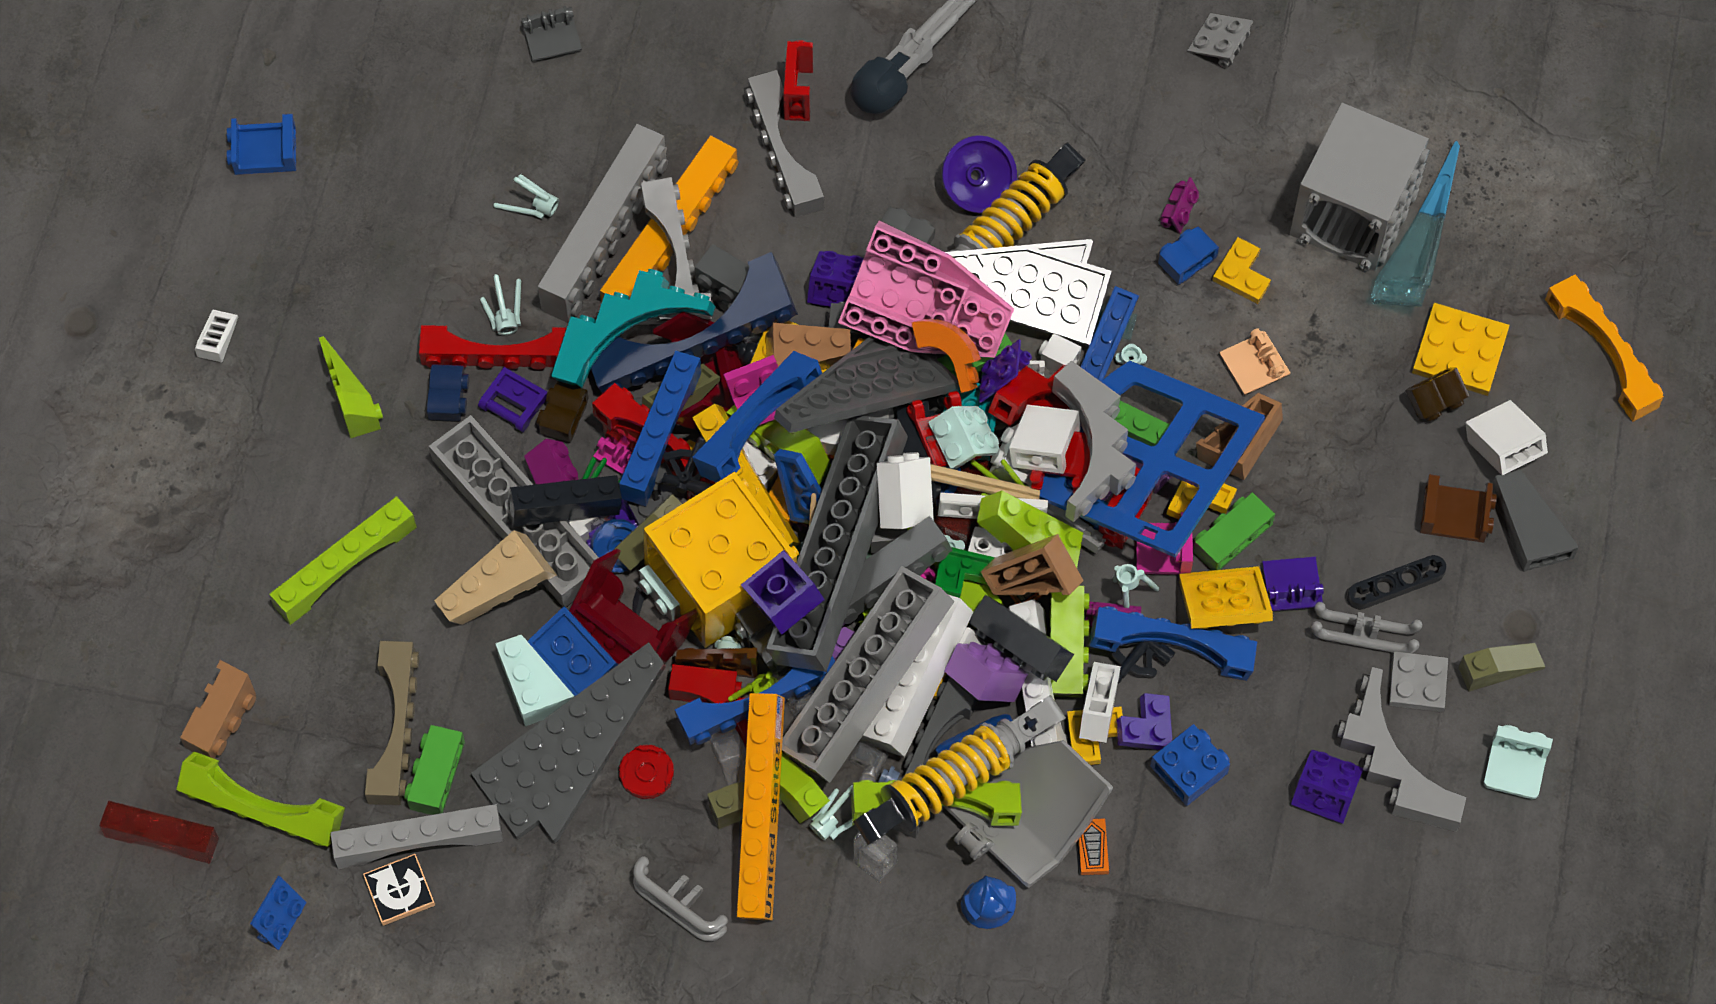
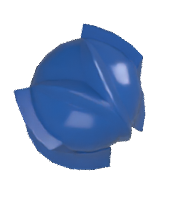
(988, 903)

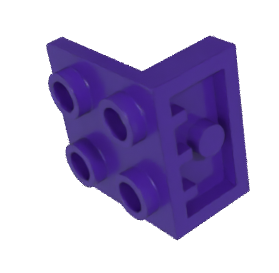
(832, 278)
(1327, 786)

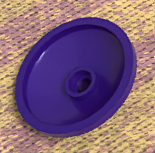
(994, 169)

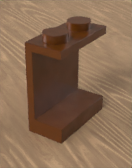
(1457, 511)

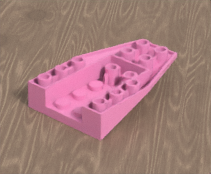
(915, 281)

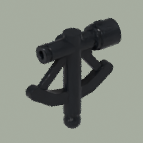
(686, 479)
(1160, 651)

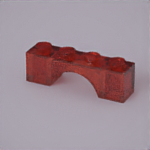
(182, 836)

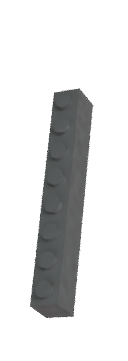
(913, 550)

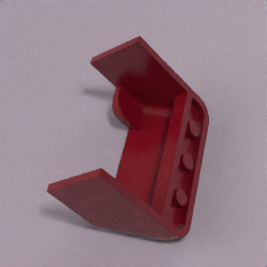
(723, 361)
(616, 625)

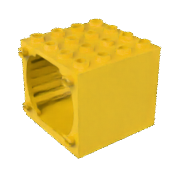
(710, 550)

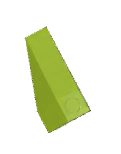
(355, 401)

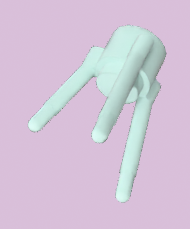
(544, 202)
(505, 321)
(1128, 579)
(825, 823)

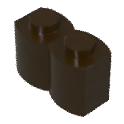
(1437, 393)
(563, 411)

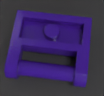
(517, 392)

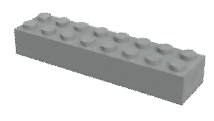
(602, 224)
(485, 479)
(866, 673)

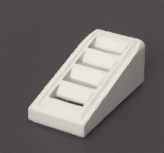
(217, 353)

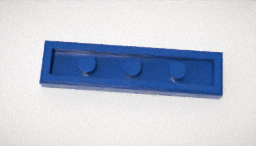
(1109, 332)

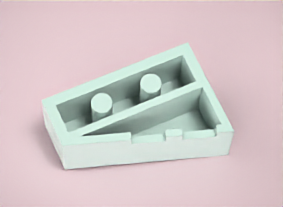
(531, 680)

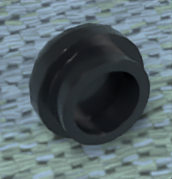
(746, 351)

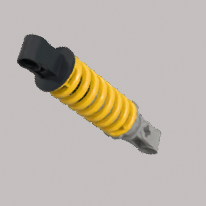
(1008, 217)
(955, 770)

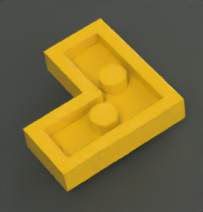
(1236, 274)
(1186, 493)
(1086, 748)

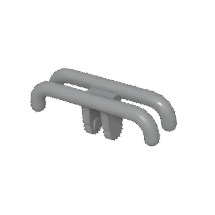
(1365, 630)
(675, 909)

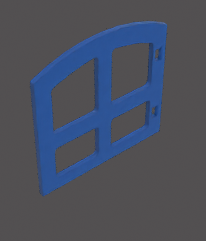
(1161, 459)

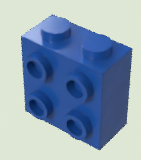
(1190, 764)

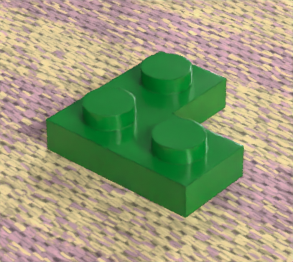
(960, 566)

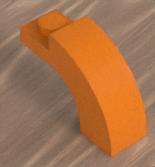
(954, 343)

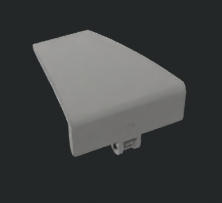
(1057, 806)

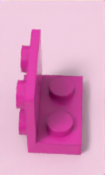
(747, 379)
(1157, 562)

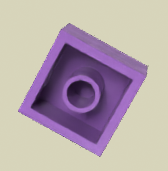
(986, 672)

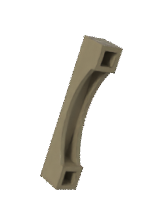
(386, 780)

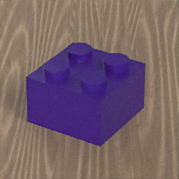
(782, 592)

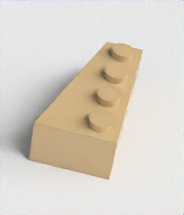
(495, 579)

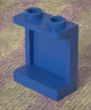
(262, 146)

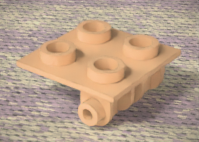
(1254, 362)

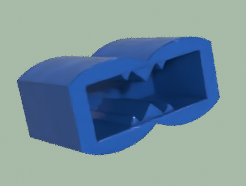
(1188, 254)

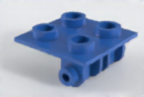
(278, 913)

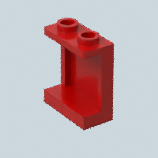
(797, 98)

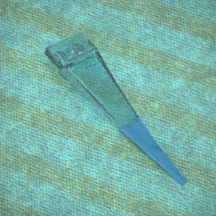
(1413, 262)

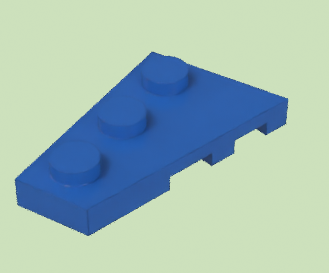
(797, 484)

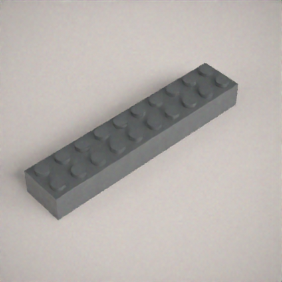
(839, 539)

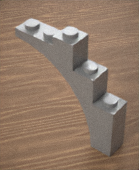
(1105, 437)
(1412, 793)

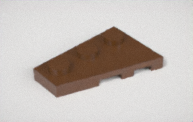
(732, 659)

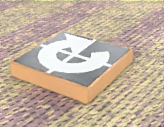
(399, 889)

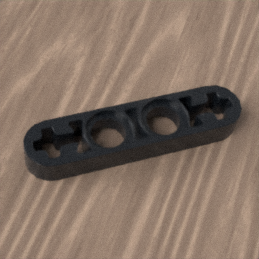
(1398, 585)

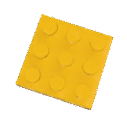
(1462, 342)
(1225, 597)

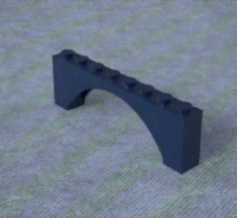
(759, 304)

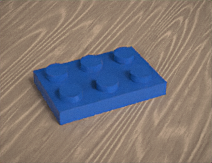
(571, 651)

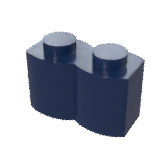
(446, 393)

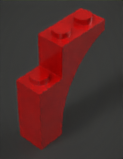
(1024, 390)
(709, 685)

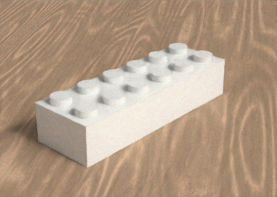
(906, 706)

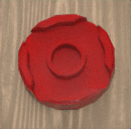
(646, 772)

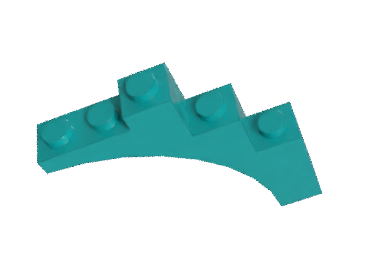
(588, 339)

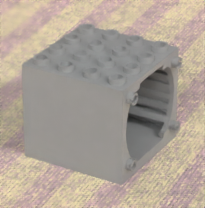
(1359, 187)

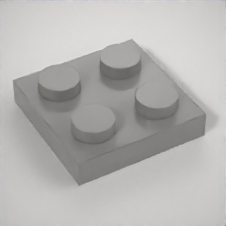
(1418, 681)

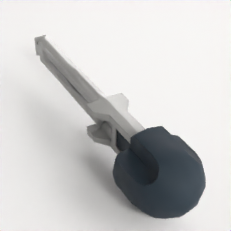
(883, 80)

